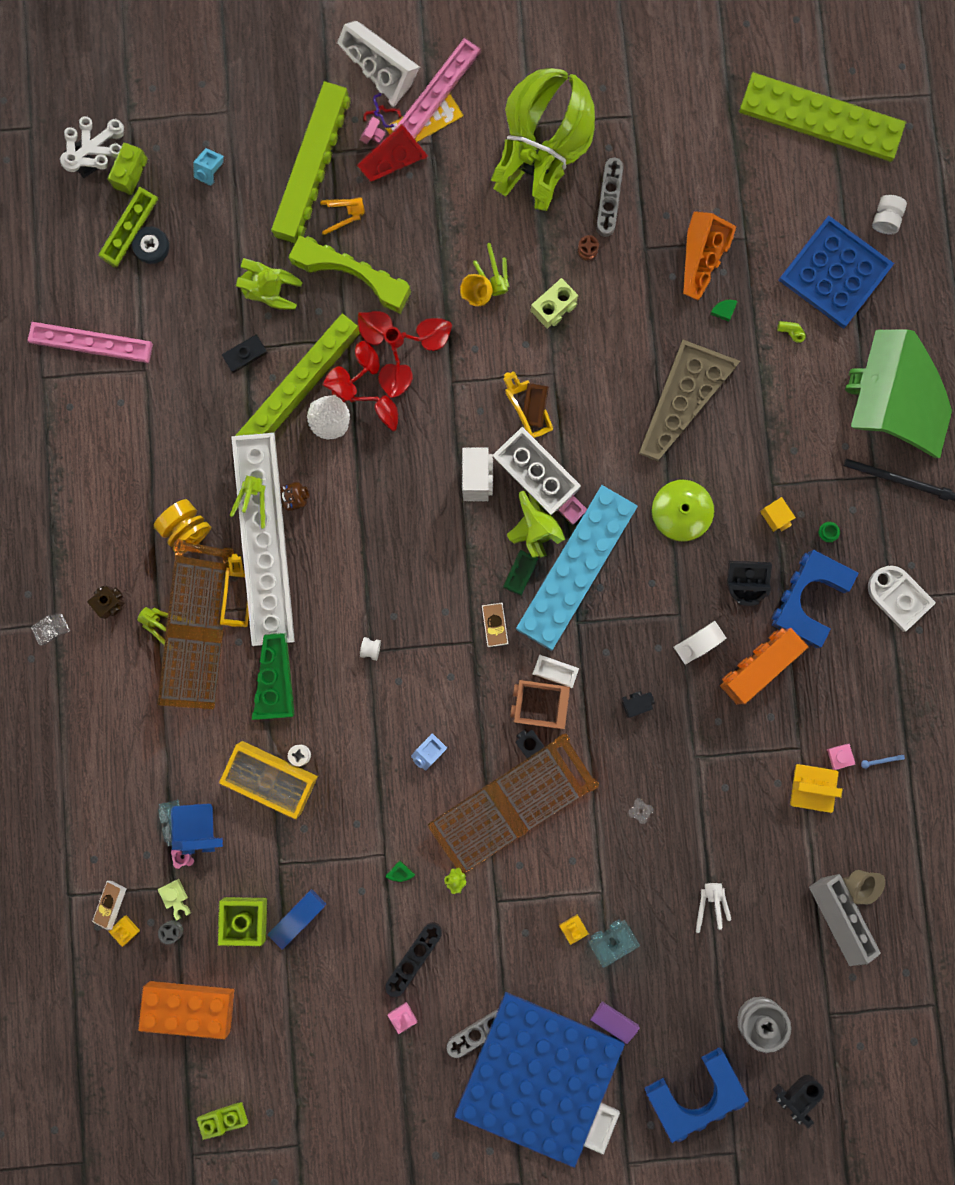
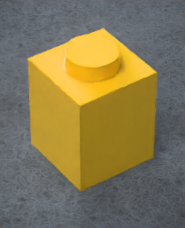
(778, 515)

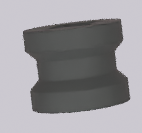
(166, 935)

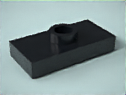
(244, 353)

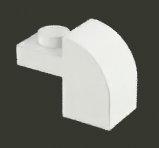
(700, 642)

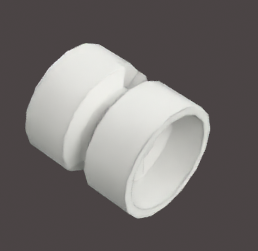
(889, 214)

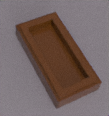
(535, 404)

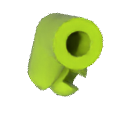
(793, 330)

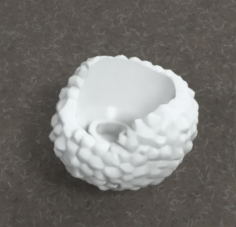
(328, 417)

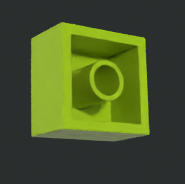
(242, 921)

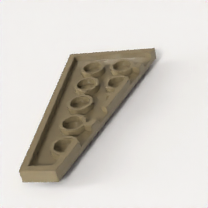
(690, 384)

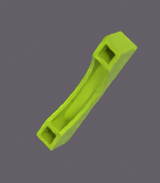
(314, 257)

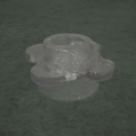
(634, 812)

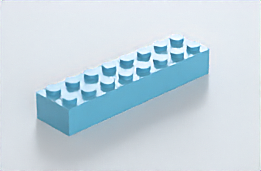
(576, 568)

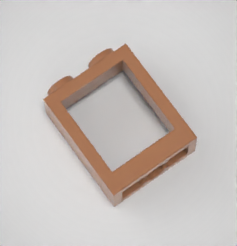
(562, 704)

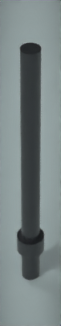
(942, 493)

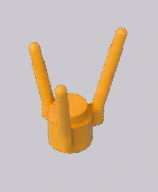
(354, 207)

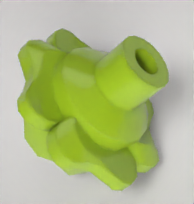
(455, 880)

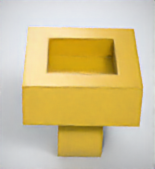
(573, 929)
(124, 931)

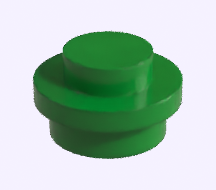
(829, 532)

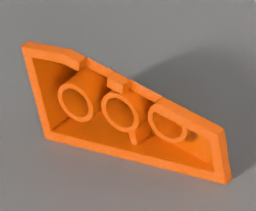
(706, 241)

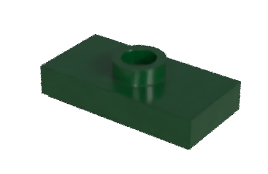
(520, 573)

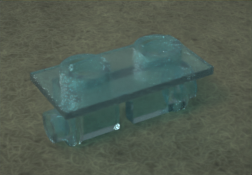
(165, 816)

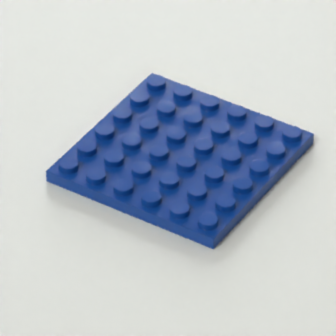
(539, 1079)

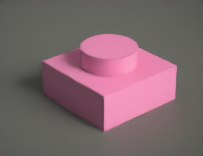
(572, 510)
(841, 756)

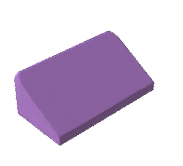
(615, 1022)

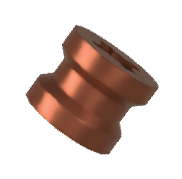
(588, 242)

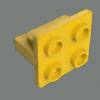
(814, 788)

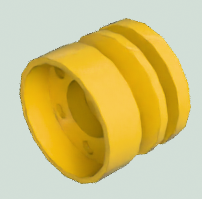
(181, 523)

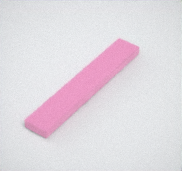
(439, 87)
(90, 342)

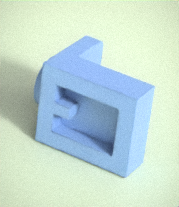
(428, 752)

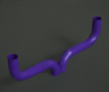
(379, 115)

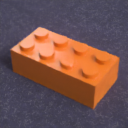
(763, 666)
(186, 1010)

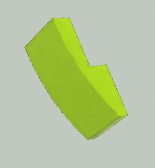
(222, 1120)

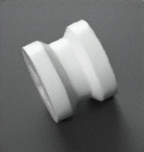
(370, 648)
(303, 755)

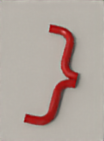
(385, 110)

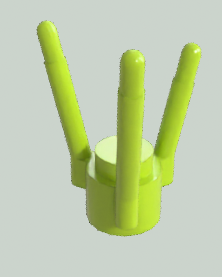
(498, 283)
(251, 486)
(150, 619)

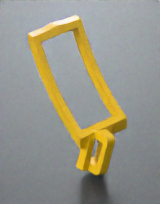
(519, 387)
(237, 572)

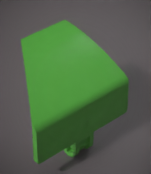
(901, 392)

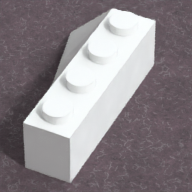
(379, 60)

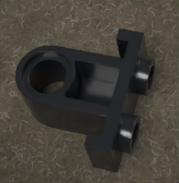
(798, 1100)

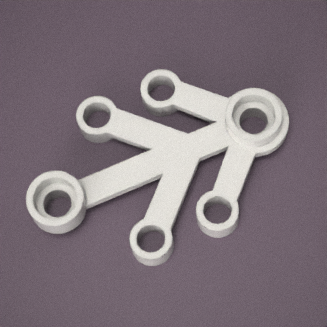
(90, 147)

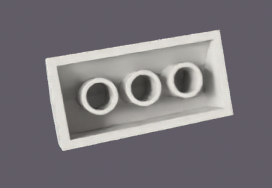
(537, 471)

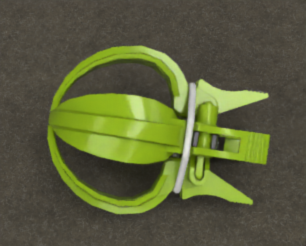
(570, 141)

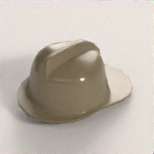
(865, 886)

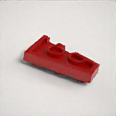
(391, 154)

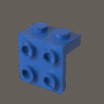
(193, 829)

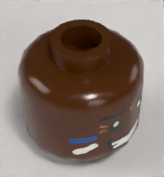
(294, 496)

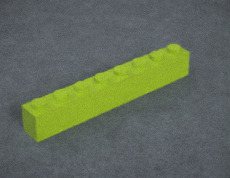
(311, 162)
(302, 378)

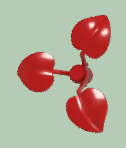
(377, 326)
(342, 387)

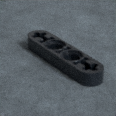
(412, 958)

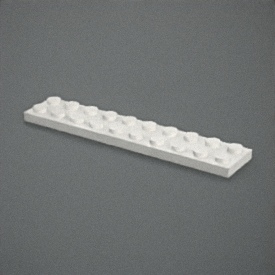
(263, 548)

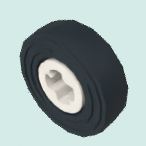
(150, 235)

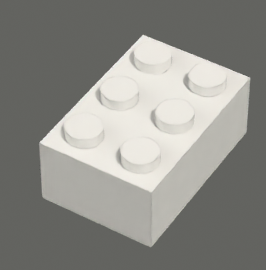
(477, 474)

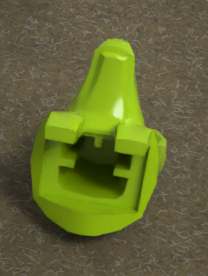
(264, 284)
(535, 527)

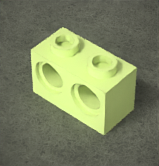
(551, 301)

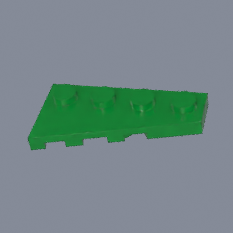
(274, 685)

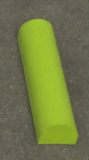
(127, 227)

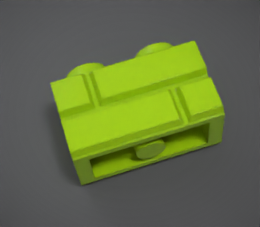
(127, 168)

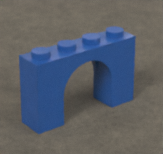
(814, 568)
(726, 1096)

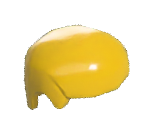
(476, 289)

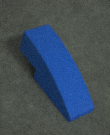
(297, 919)

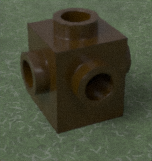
(106, 601)

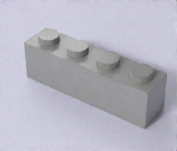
(844, 920)

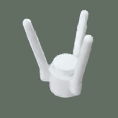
(714, 893)

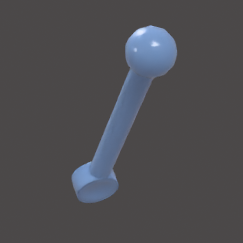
(865, 764)

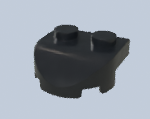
(749, 581)

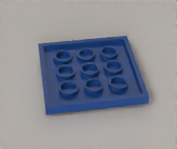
(836, 272)

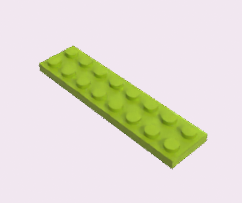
(822, 117)

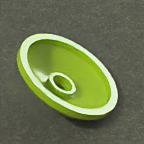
(675, 522)

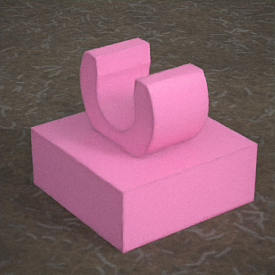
(372, 131)
(402, 1018)

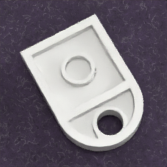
(900, 598)

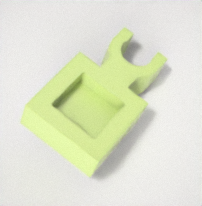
(173, 895)

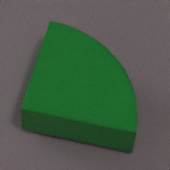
(724, 309)
(400, 873)

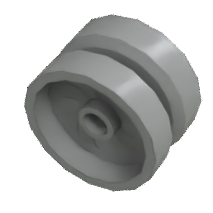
(776, 1028)

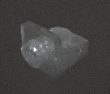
(50, 628)

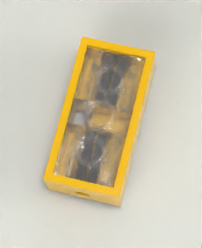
(268, 779)

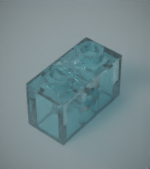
(607, 952)

